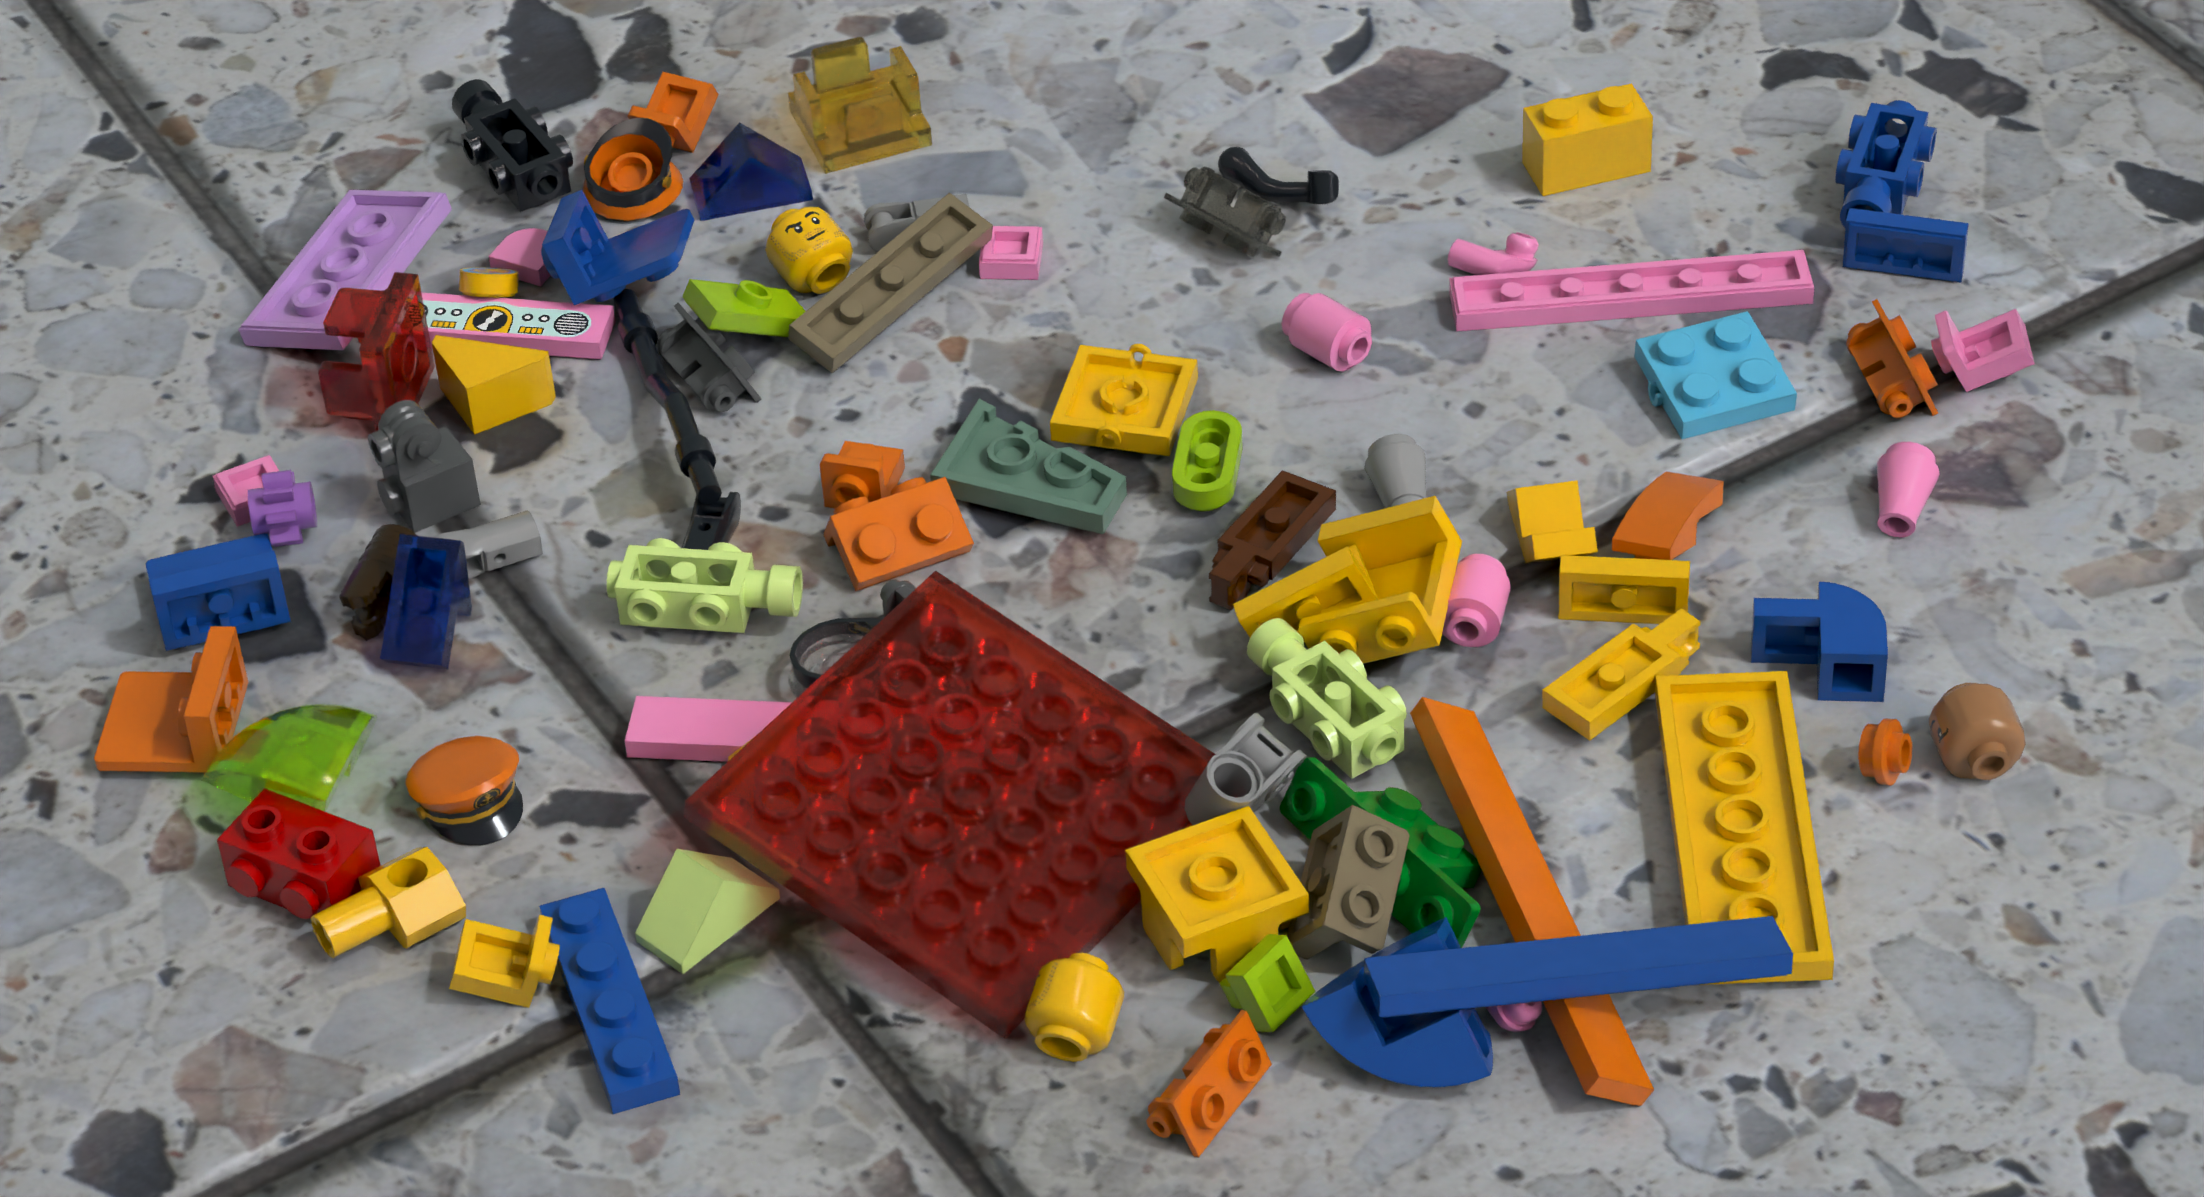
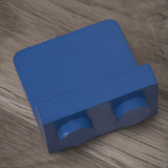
(602, 267)

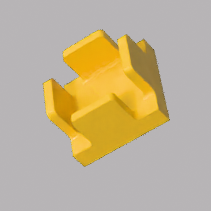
(1215, 890)

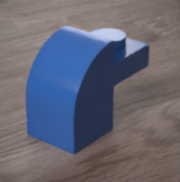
(1836, 632)

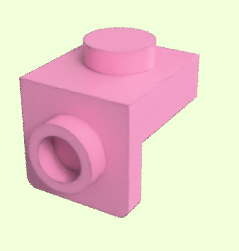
(1982, 351)

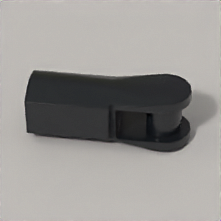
(713, 522)

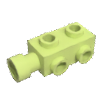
(699, 587)
(1329, 698)

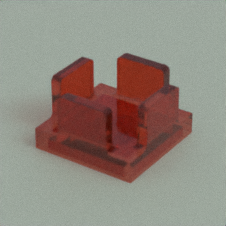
(392, 349)

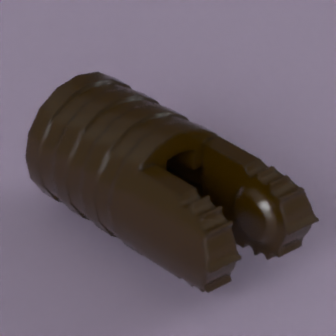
(371, 581)

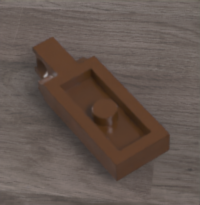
(1268, 536)

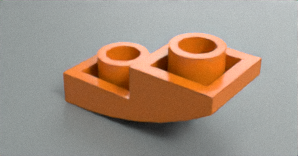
(1666, 516)

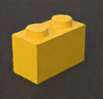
(1587, 139)

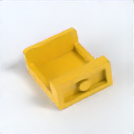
(1412, 566)

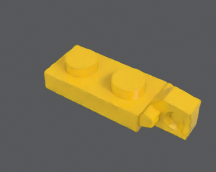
(1621, 674)

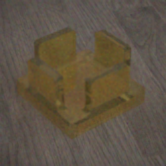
(858, 112)

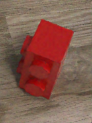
(295, 854)

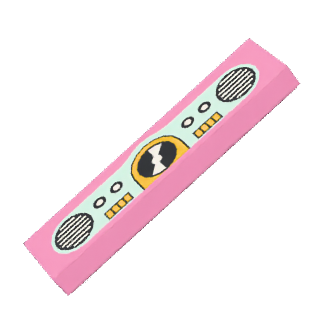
(533, 324)

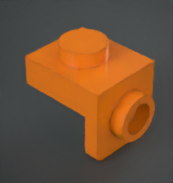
(680, 107)

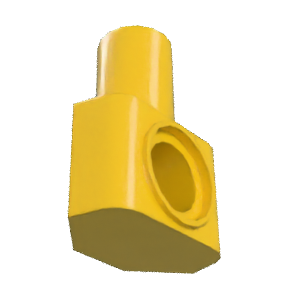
(406, 896)

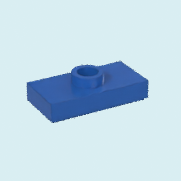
(1905, 245)

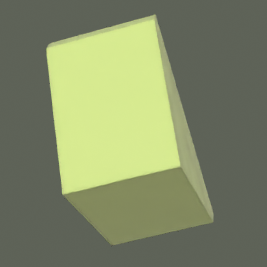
(700, 907)

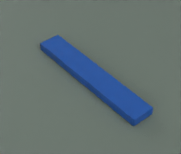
(1577, 966)

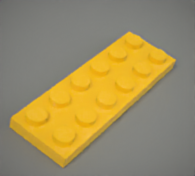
(1743, 810)

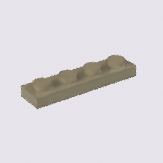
(890, 282)

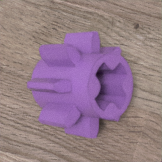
(282, 508)

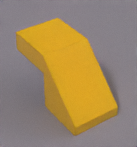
(1550, 521)

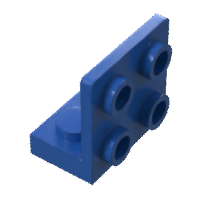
(217, 586)

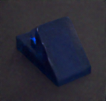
(424, 601)

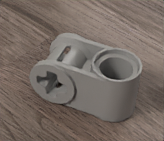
(1243, 773)

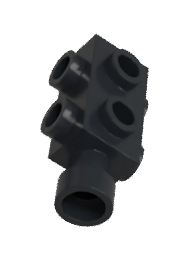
(512, 146)

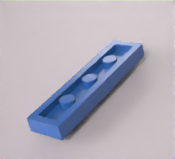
(610, 1002)

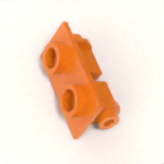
(1897, 379)
(1214, 1086)

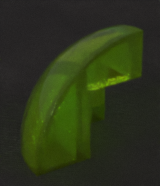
(293, 753)

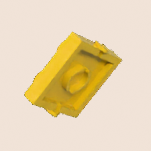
(1124, 401)

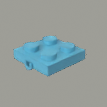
(1714, 375)

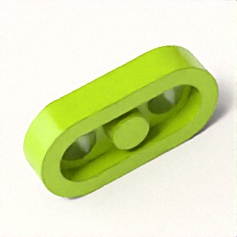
(1207, 460)

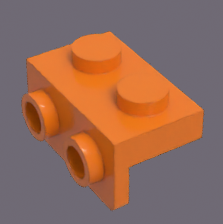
(898, 532)

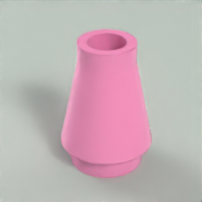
(1904, 485)

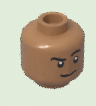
(1976, 728)

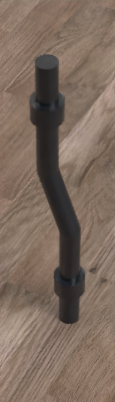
(692, 449)

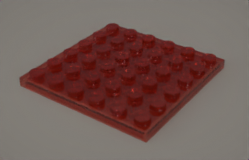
(957, 799)

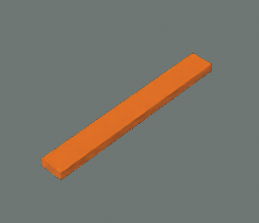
(1526, 893)

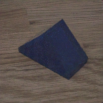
(748, 176)

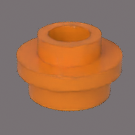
(1884, 751)

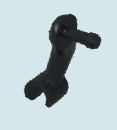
(1239, 167)

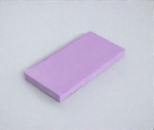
(355, 247)

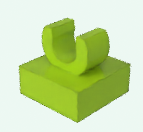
(1268, 983)

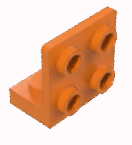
(176, 716)

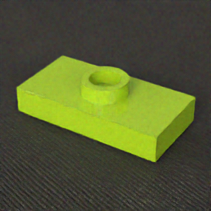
(743, 307)

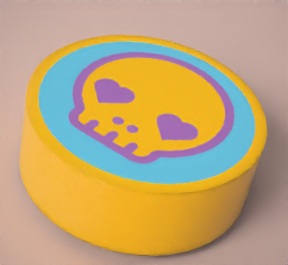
(488, 282)

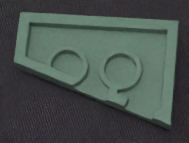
(1021, 474)

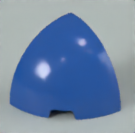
(1406, 1049)

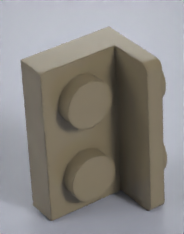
(1350, 883)

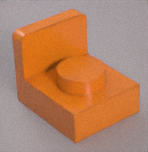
(860, 472)

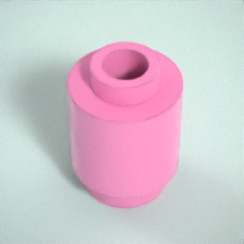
(1327, 330)
(1476, 601)

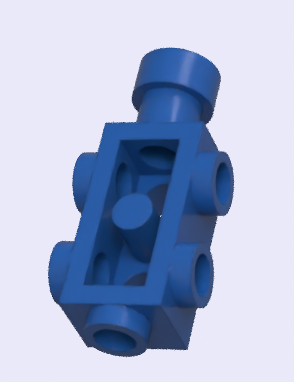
(1885, 158)

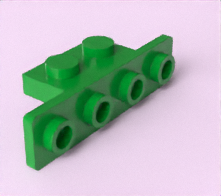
(1435, 859)

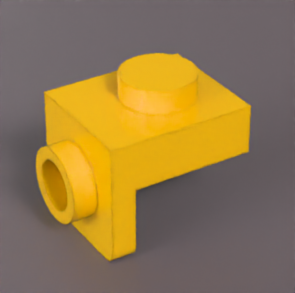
(504, 961)

